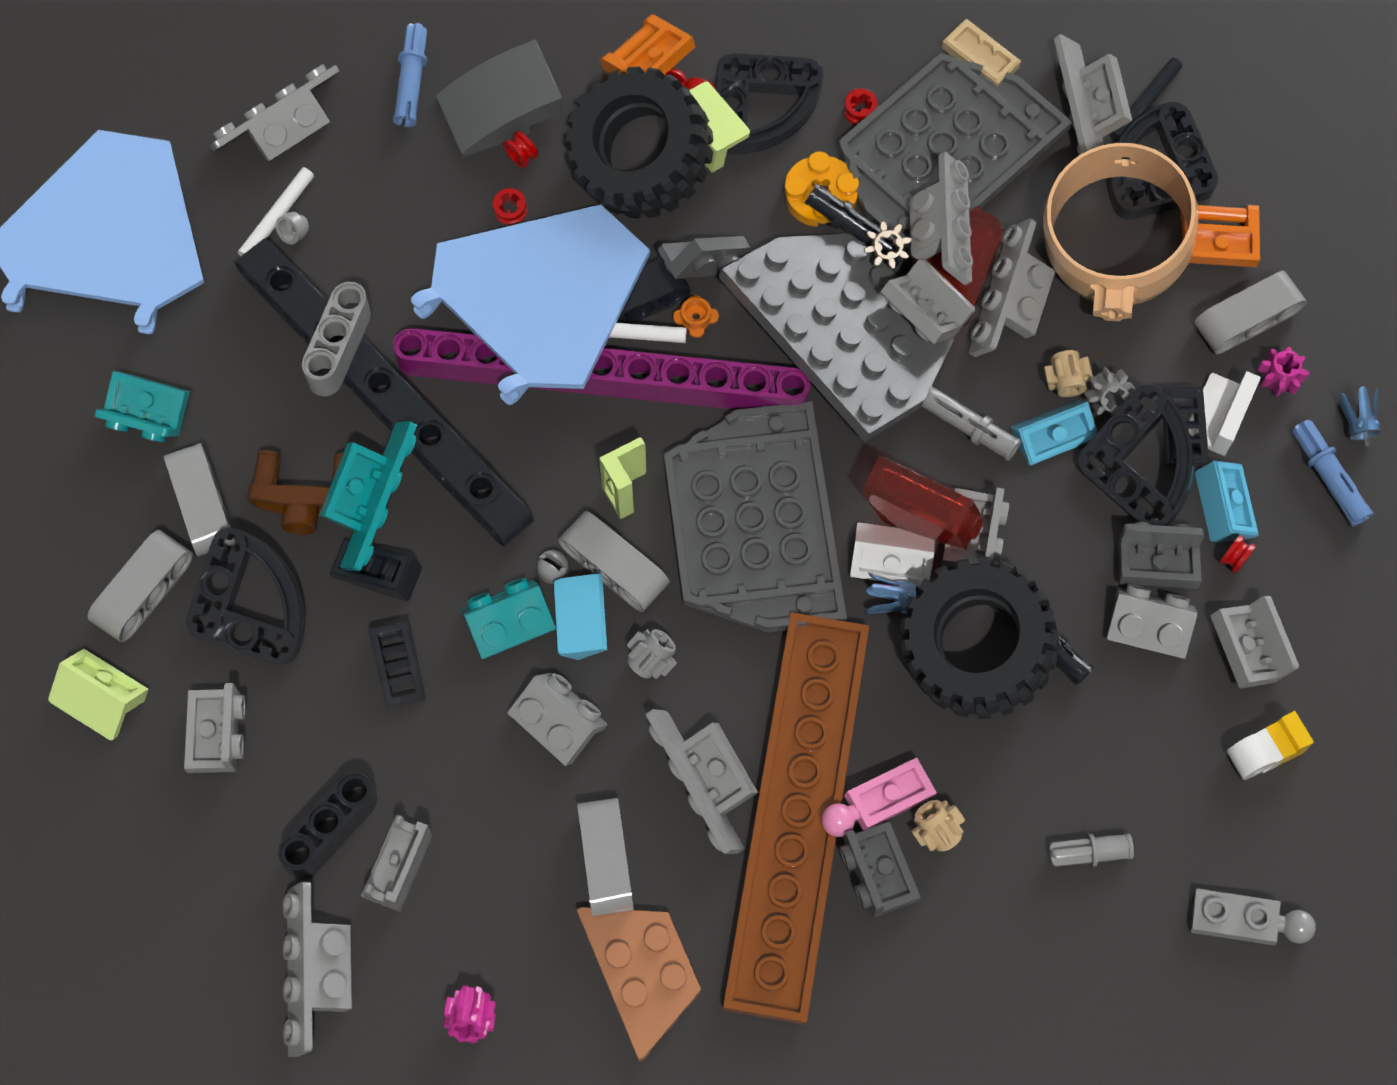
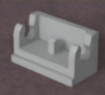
(397, 863)

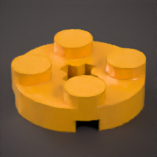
(805, 176)

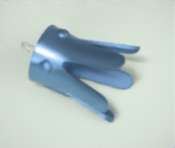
(1366, 425)
(899, 592)

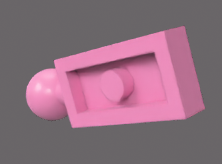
(880, 799)

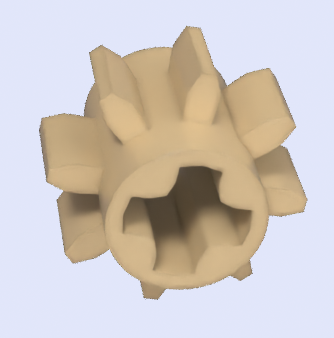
(877, 247)
(1068, 373)
(938, 825)

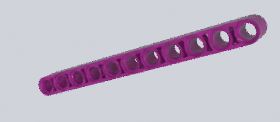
(618, 382)

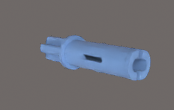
(412, 61)
(1332, 473)

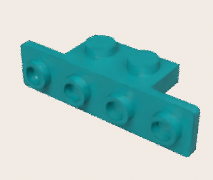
(363, 489)

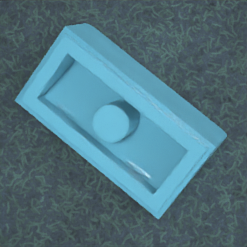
(1055, 431)
(1226, 501)
(580, 616)

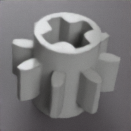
(1106, 382)
(651, 653)

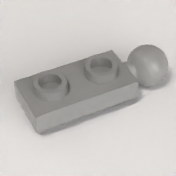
(1247, 918)

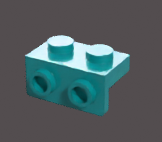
(144, 406)
(507, 617)

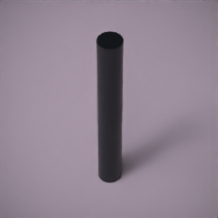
(1150, 94)

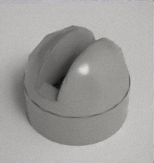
(292, 227)
(548, 572)

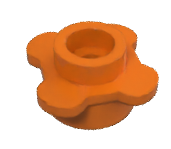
(697, 306)

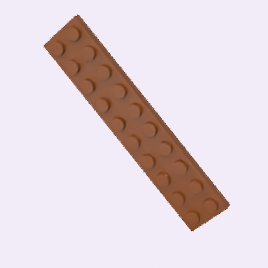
(789, 847)

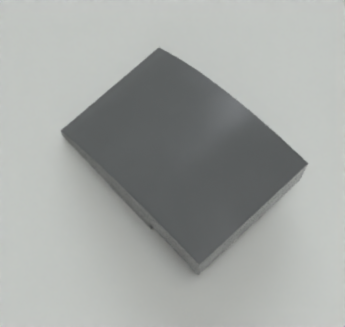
(500, 98)

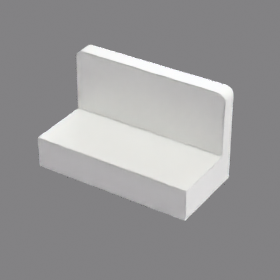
(1225, 408)
(891, 554)

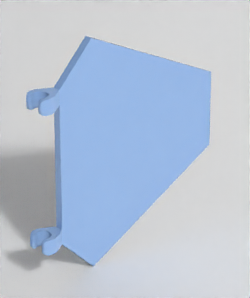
(105, 230)
(540, 293)

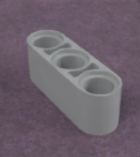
(1250, 312)
(336, 322)
(197, 496)
(619, 563)
(140, 586)
(605, 857)

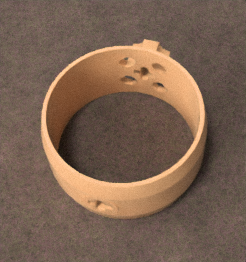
(1117, 294)

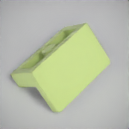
(724, 122)
(618, 471)
(95, 693)

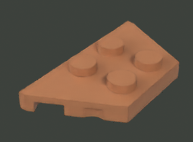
(643, 971)

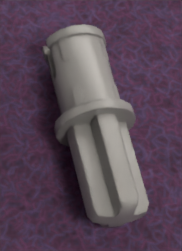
(1091, 850)

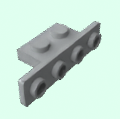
(1093, 93)
(286, 121)
(942, 220)
(1015, 293)
(710, 774)
(316, 966)

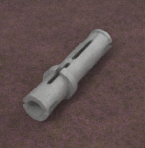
(1004, 444)

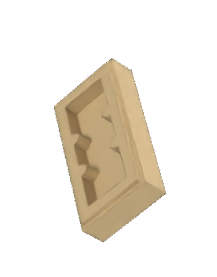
(973, 45)

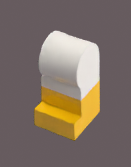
(1270, 746)

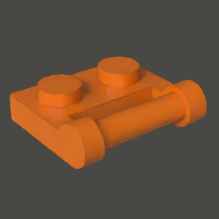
(653, 46)
(1226, 243)

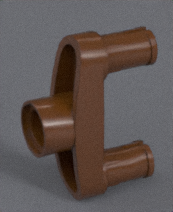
(297, 504)

